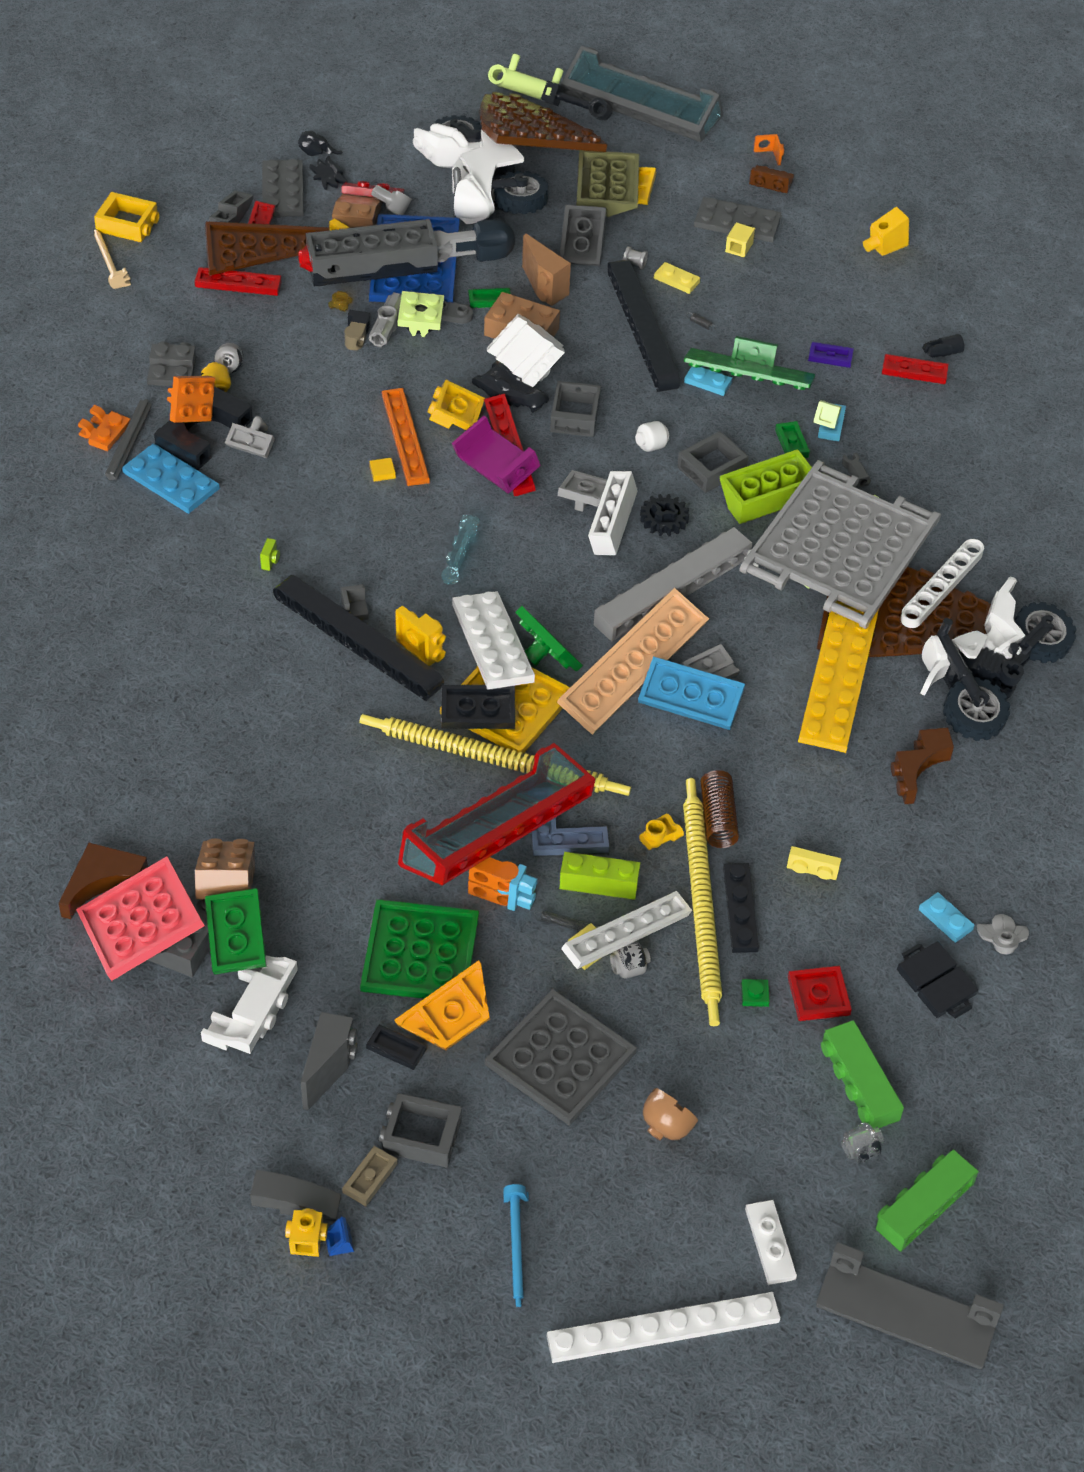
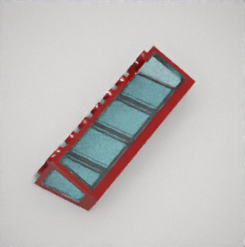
(496, 820)

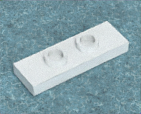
(770, 1242)

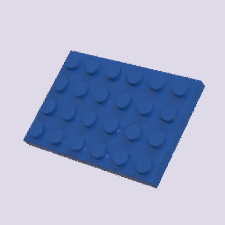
(431, 283)

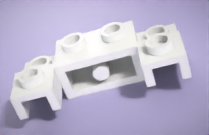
(256, 1007)

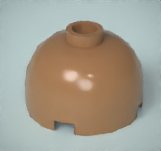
(667, 1117)

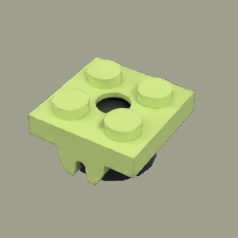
(420, 312)

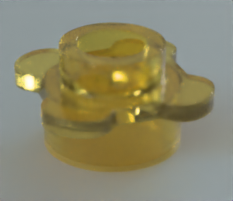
(340, 301)

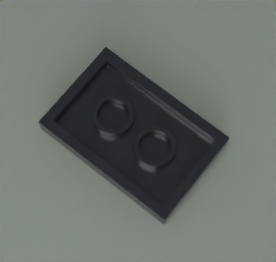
(477, 707)

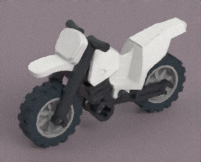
(981, 663)

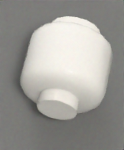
(652, 436)

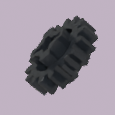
(664, 515)

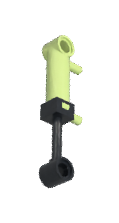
(544, 90)

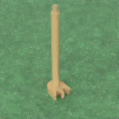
(116, 278)

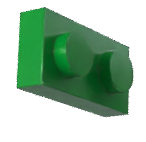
(792, 438)

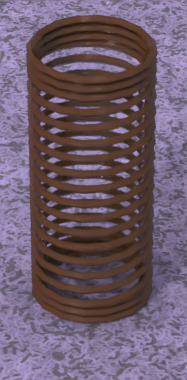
(720, 798)

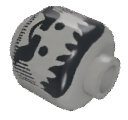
(233, 353)
(630, 960)

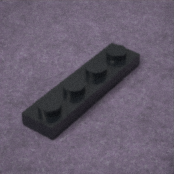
(740, 908)

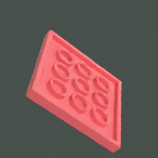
(139, 918)

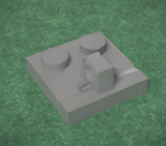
(582, 489)

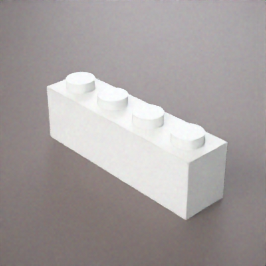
(613, 513)

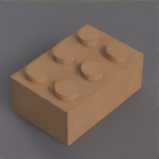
(508, 306)
(224, 867)

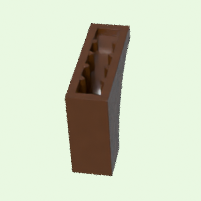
(97, 873)

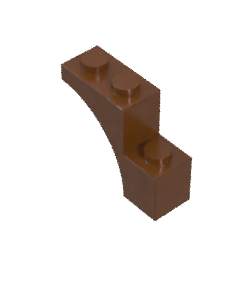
(929, 749)

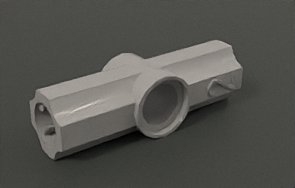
(386, 321)

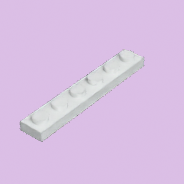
(626, 929)

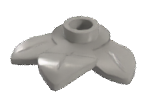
(1003, 933)

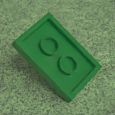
(545, 643)
(235, 931)

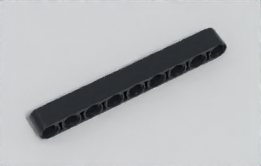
(644, 325)
(359, 636)

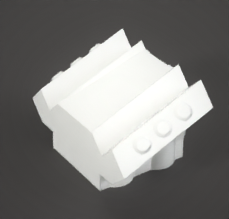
(526, 350)

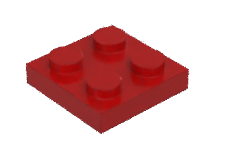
(819, 993)

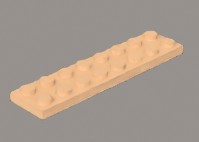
(626, 664)

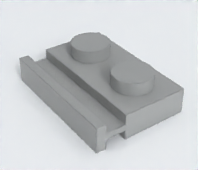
(714, 661)

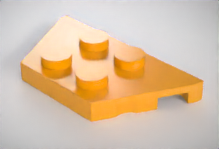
(450, 1010)

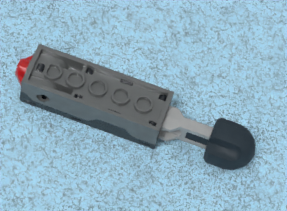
(397, 249)

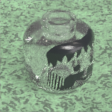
(862, 1142)

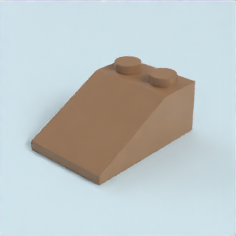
(357, 210)
(546, 271)

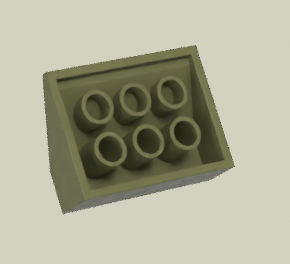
(608, 180)

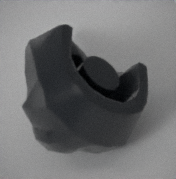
(312, 144)

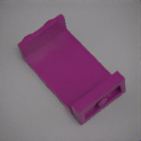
(495, 456)

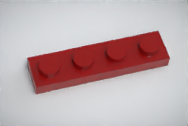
(239, 282)

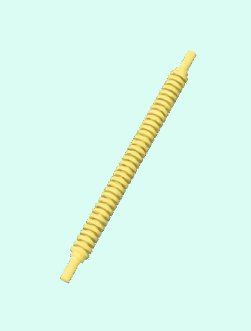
(477, 750)
(702, 902)

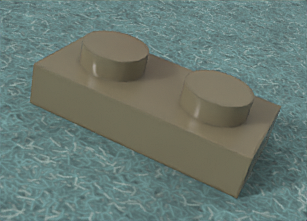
(369, 1176)

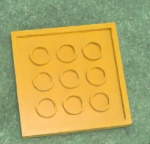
(534, 711)

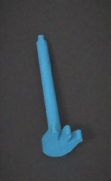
(513, 1194)

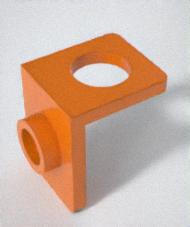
(774, 146)

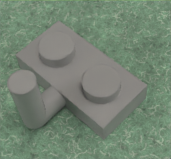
(251, 439)

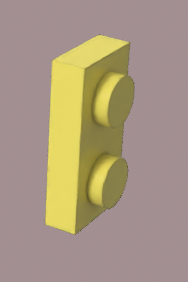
(677, 277)
(813, 863)

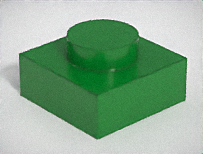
(755, 992)

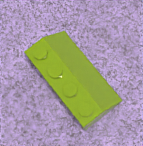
(763, 486)

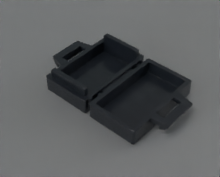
(937, 980)

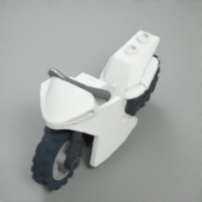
(481, 170)

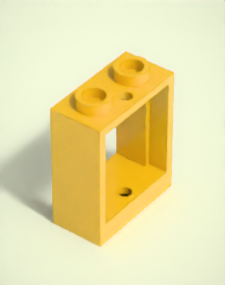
(115, 202)

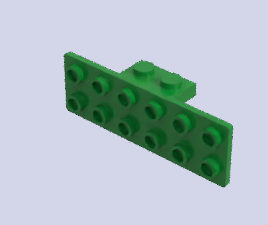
(751, 359)

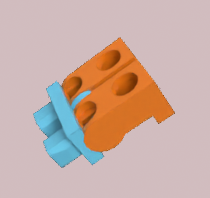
(502, 883)

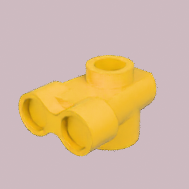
(660, 832)

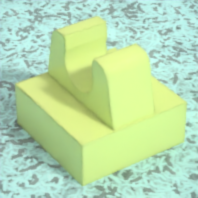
(827, 414)

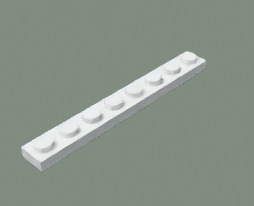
(662, 1327)

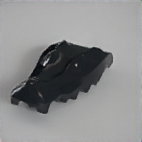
(502, 381)

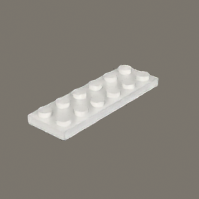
(493, 640)

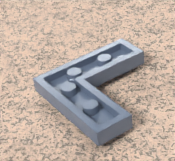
(554, 841)

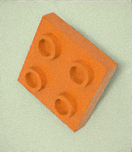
(191, 398)

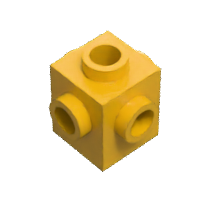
(306, 1232)

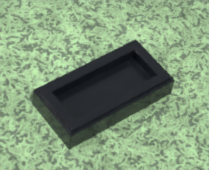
(396, 1047)

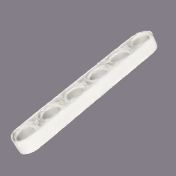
(940, 581)

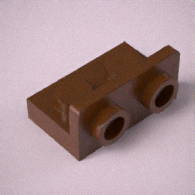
(771, 179)

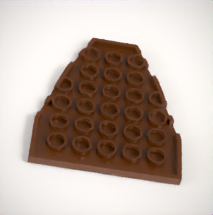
(524, 123)
(895, 639)

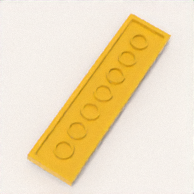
(837, 682)

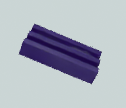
(830, 357)

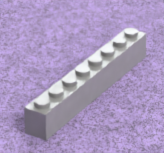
(685, 575)

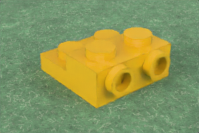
(455, 406)
(420, 635)

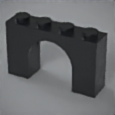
(190, 448)

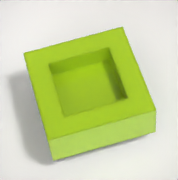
(269, 554)

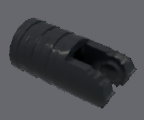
(944, 346)

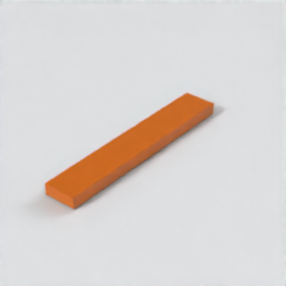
(405, 437)

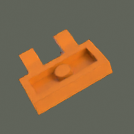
(108, 431)

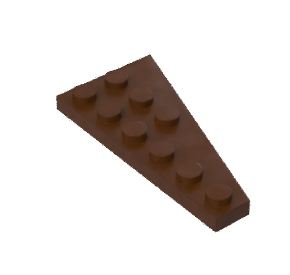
(245, 244)

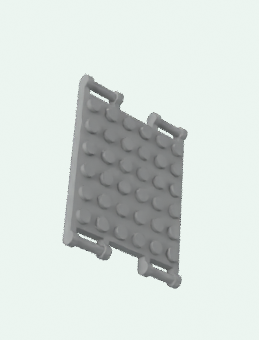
(841, 542)

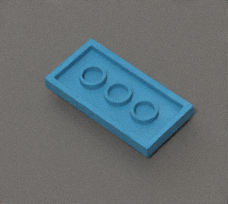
(171, 478)
(691, 693)

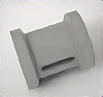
(636, 258)

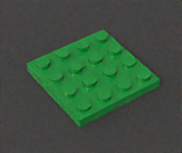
(417, 948)

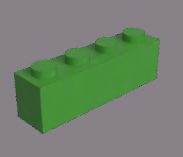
(862, 1075)
(926, 1199)

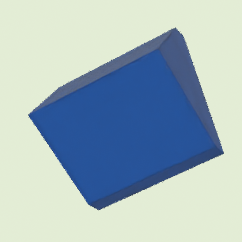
(339, 1238)

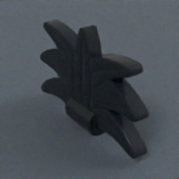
(328, 173)

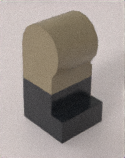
(357, 329)

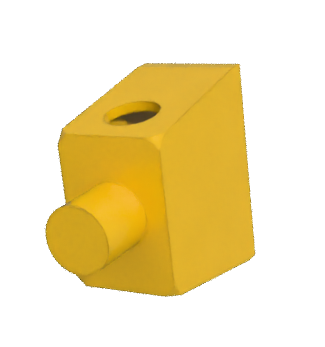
(888, 233)

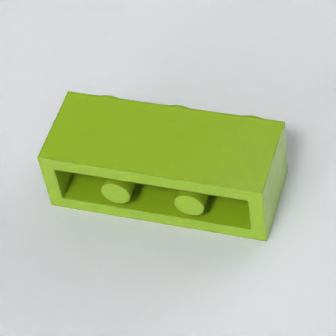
(599, 875)

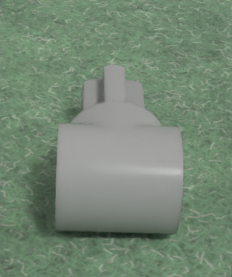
(395, 201)

